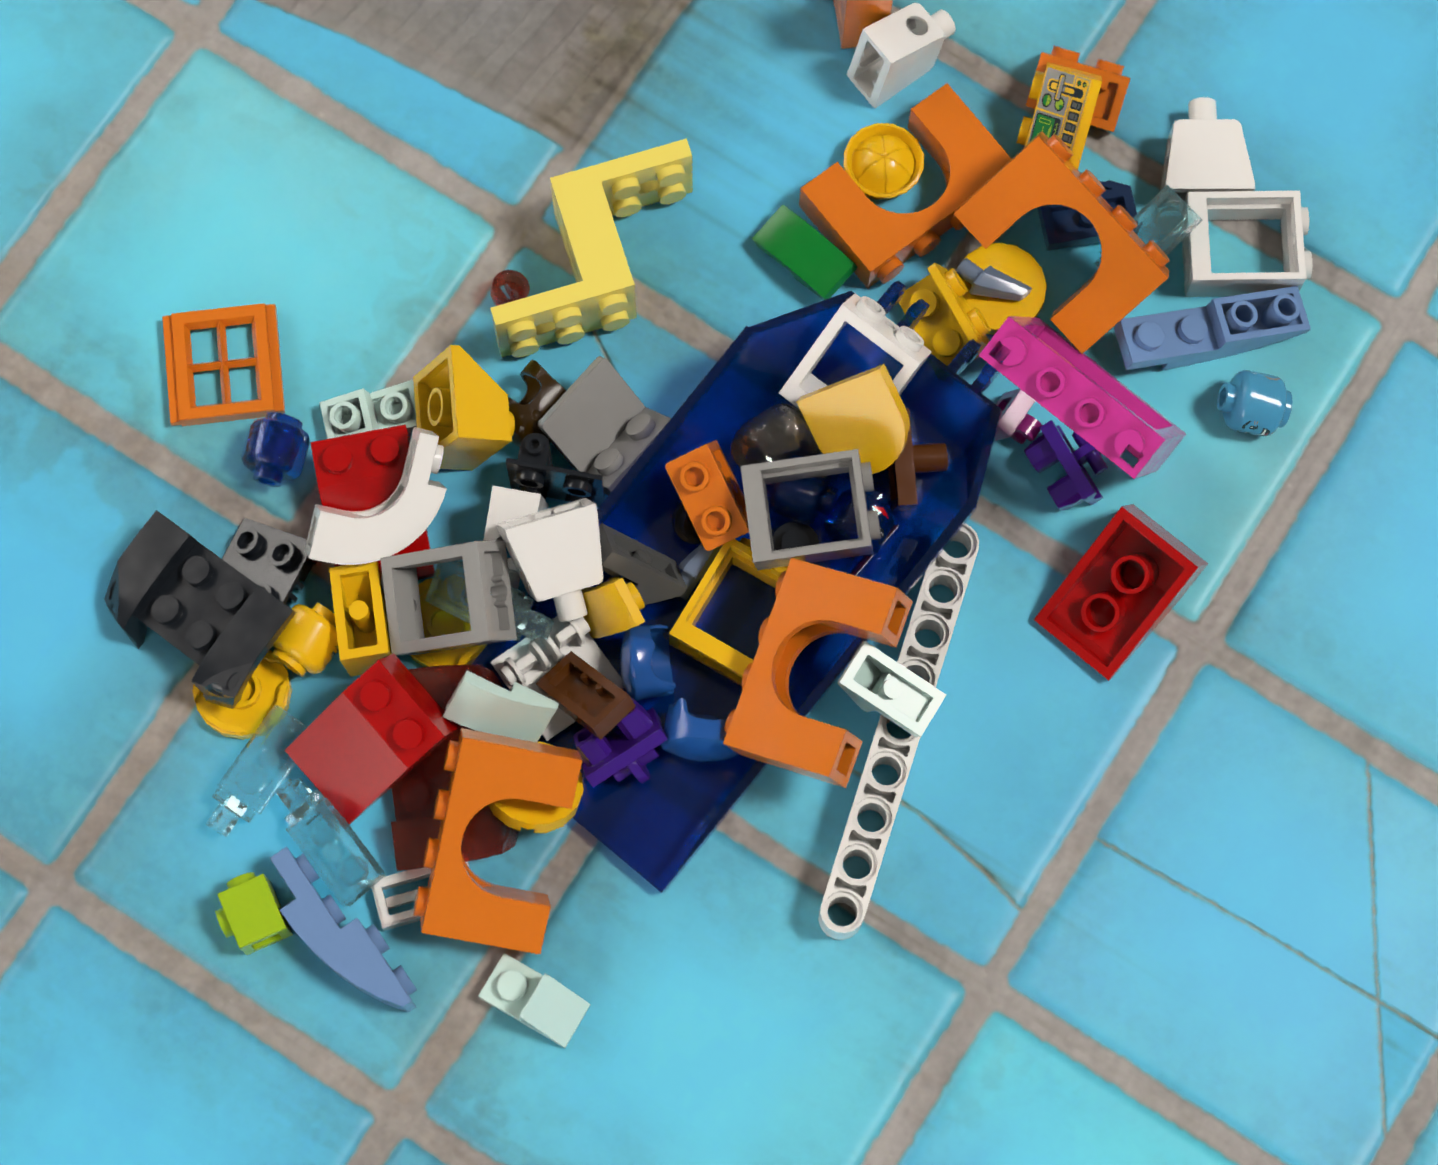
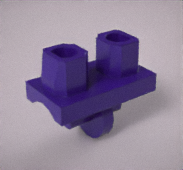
(1077, 484)
(623, 751)

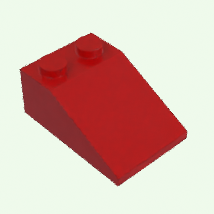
(363, 472)
(1120, 590)
(370, 737)

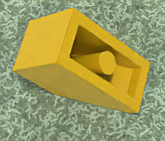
(359, 616)

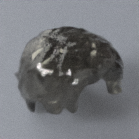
(773, 436)

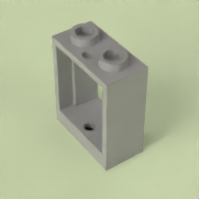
(754, 485)
(489, 612)

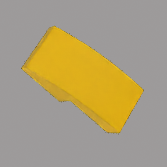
(612, 607)

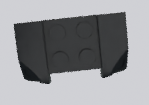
(196, 606)

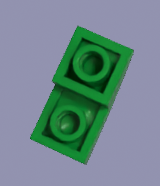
(804, 253)

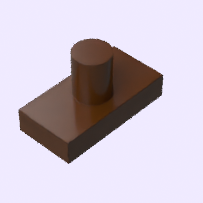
(913, 460)
(586, 695)

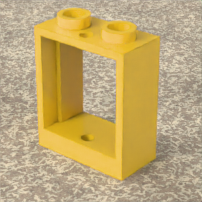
(700, 644)

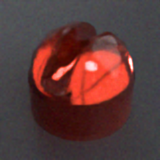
(515, 286)

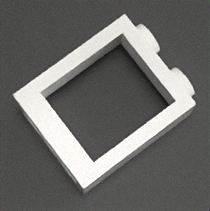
(1246, 206)
(870, 320)

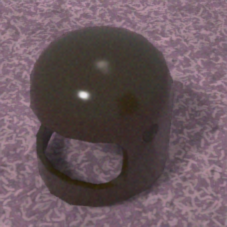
(539, 398)

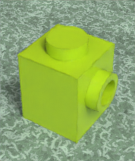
(252, 913)

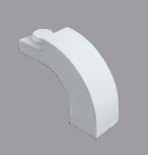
(393, 525)

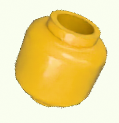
(307, 640)

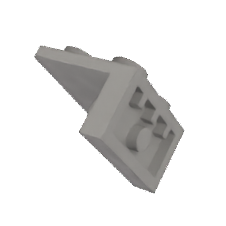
(601, 424)

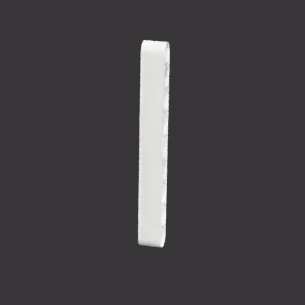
(896, 752)

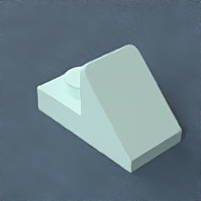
(890, 689)
(534, 1000)

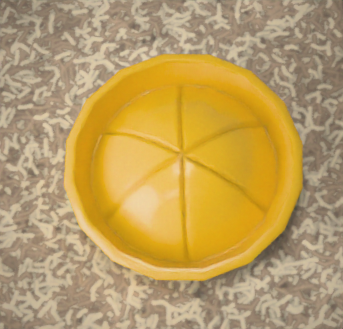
(884, 160)

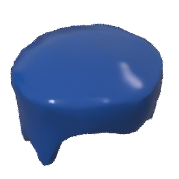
(646, 662)
(695, 735)

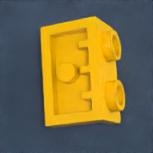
(949, 319)

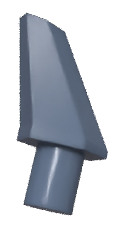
(992, 282)
(695, 567)

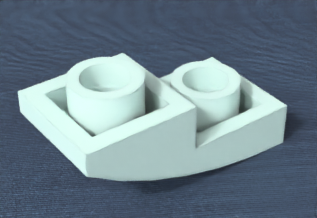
(368, 411)
(497, 711)

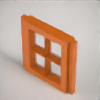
(181, 368)

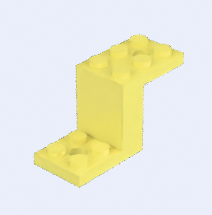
(604, 283)

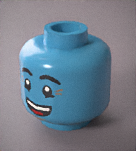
(1255, 403)

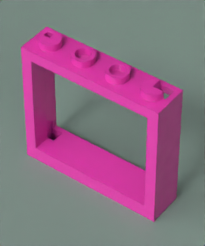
(1082, 394)

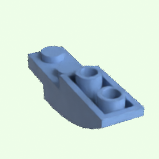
(1212, 331)
(348, 950)

